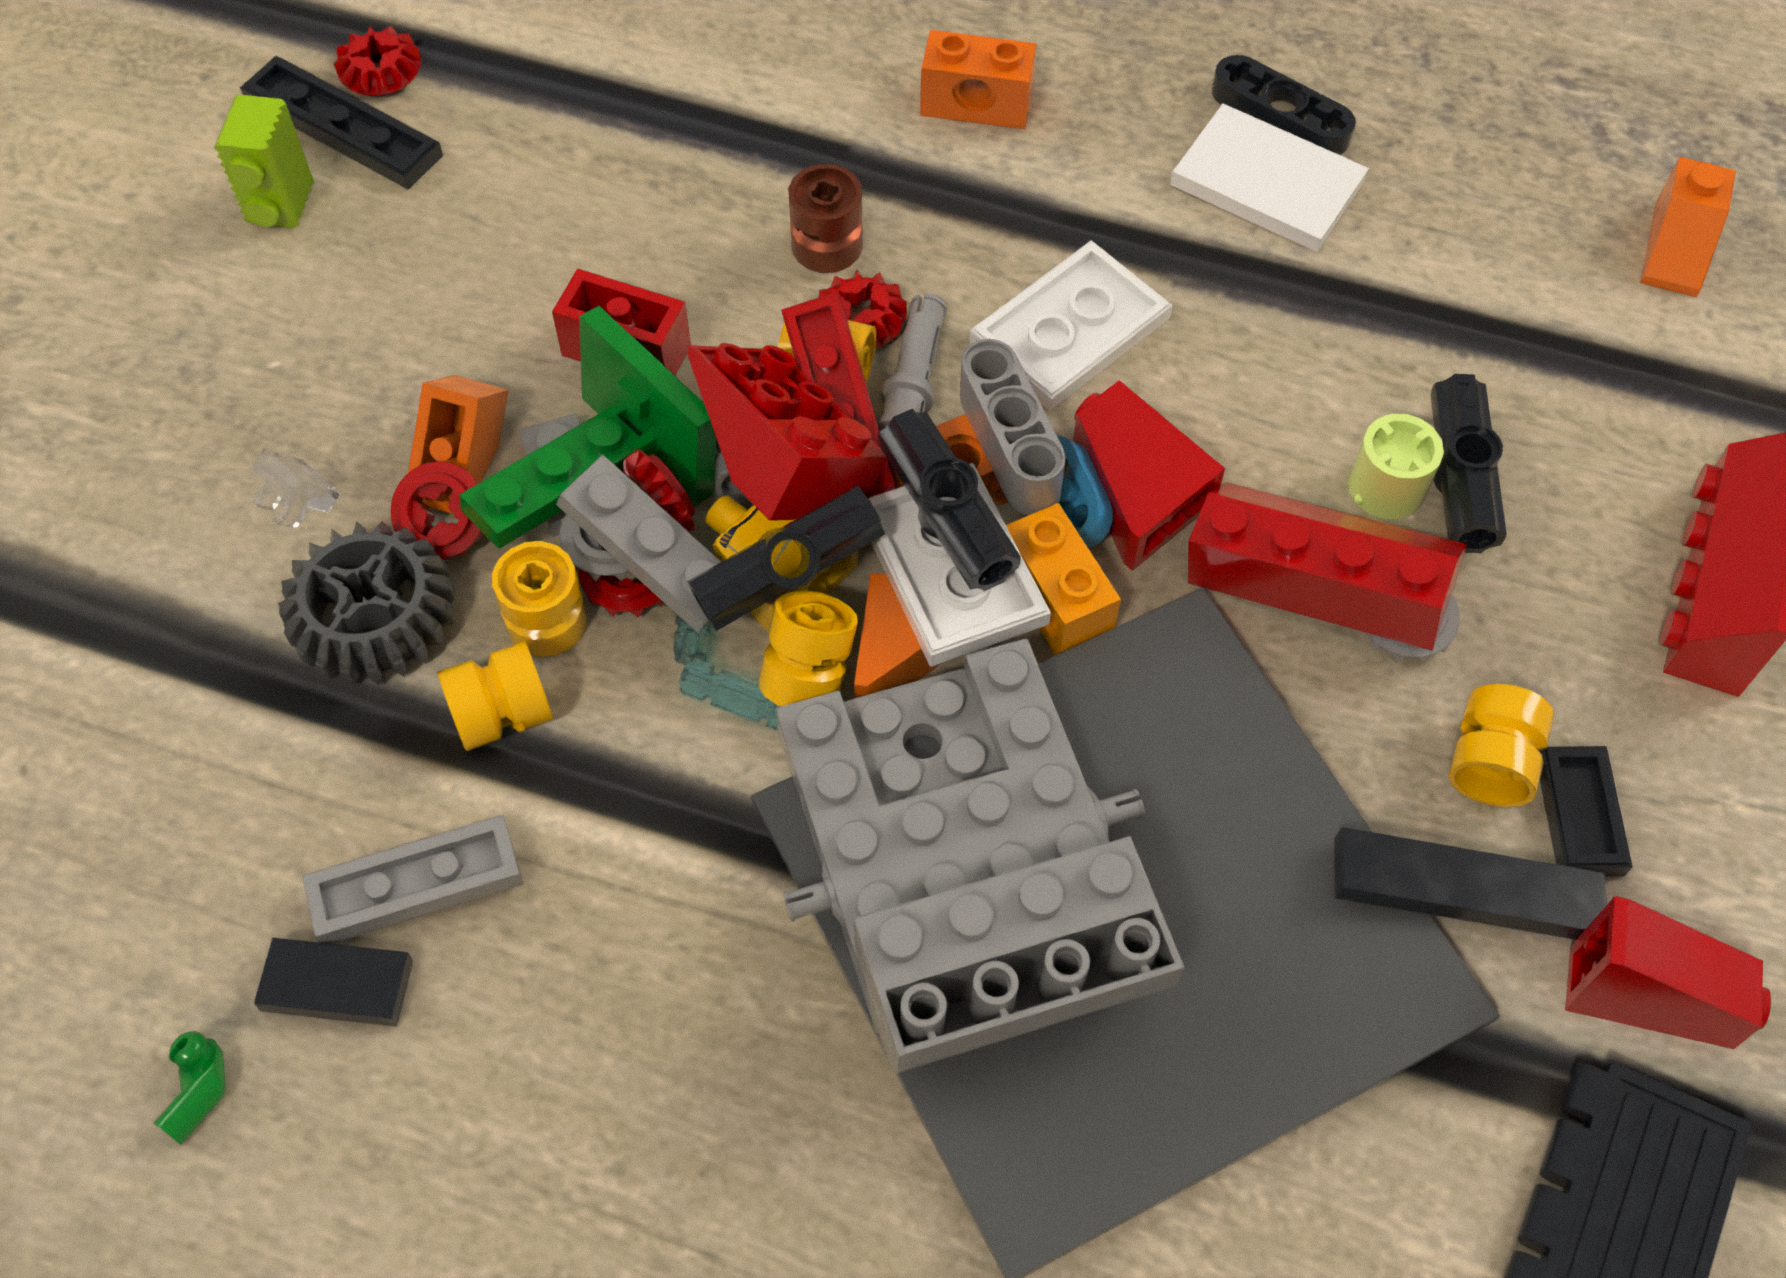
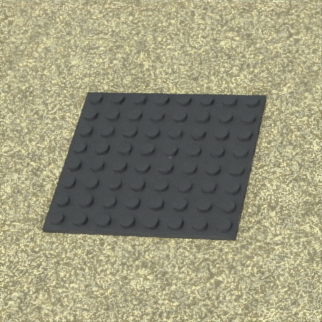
(1282, 985)

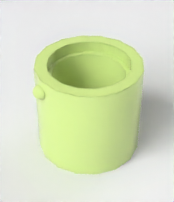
(1395, 466)

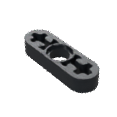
(1240, 81)

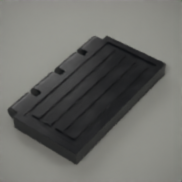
(1639, 1181)

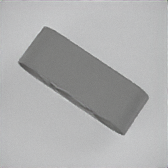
(998, 396)

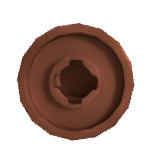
(826, 218)

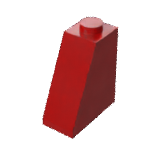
(1147, 469)
(1665, 977)

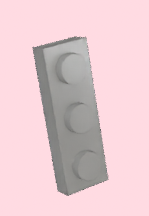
(639, 536)
(411, 880)

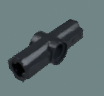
(1469, 463)
(963, 525)
(823, 539)

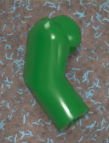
(200, 1083)

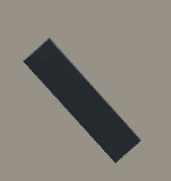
(347, 123)
(1466, 884)

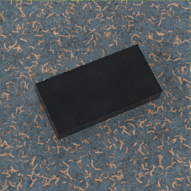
(1584, 810)
(334, 981)

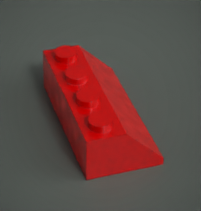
(1324, 564)
(1735, 572)

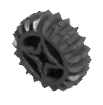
(371, 622)

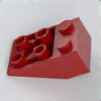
(781, 431)

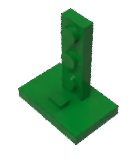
(636, 408)

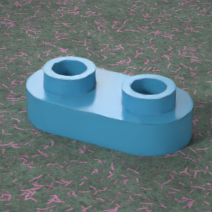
(1084, 495)

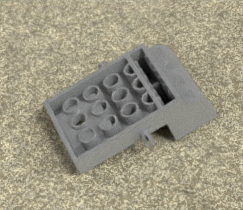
(974, 875)

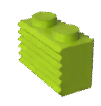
(264, 161)

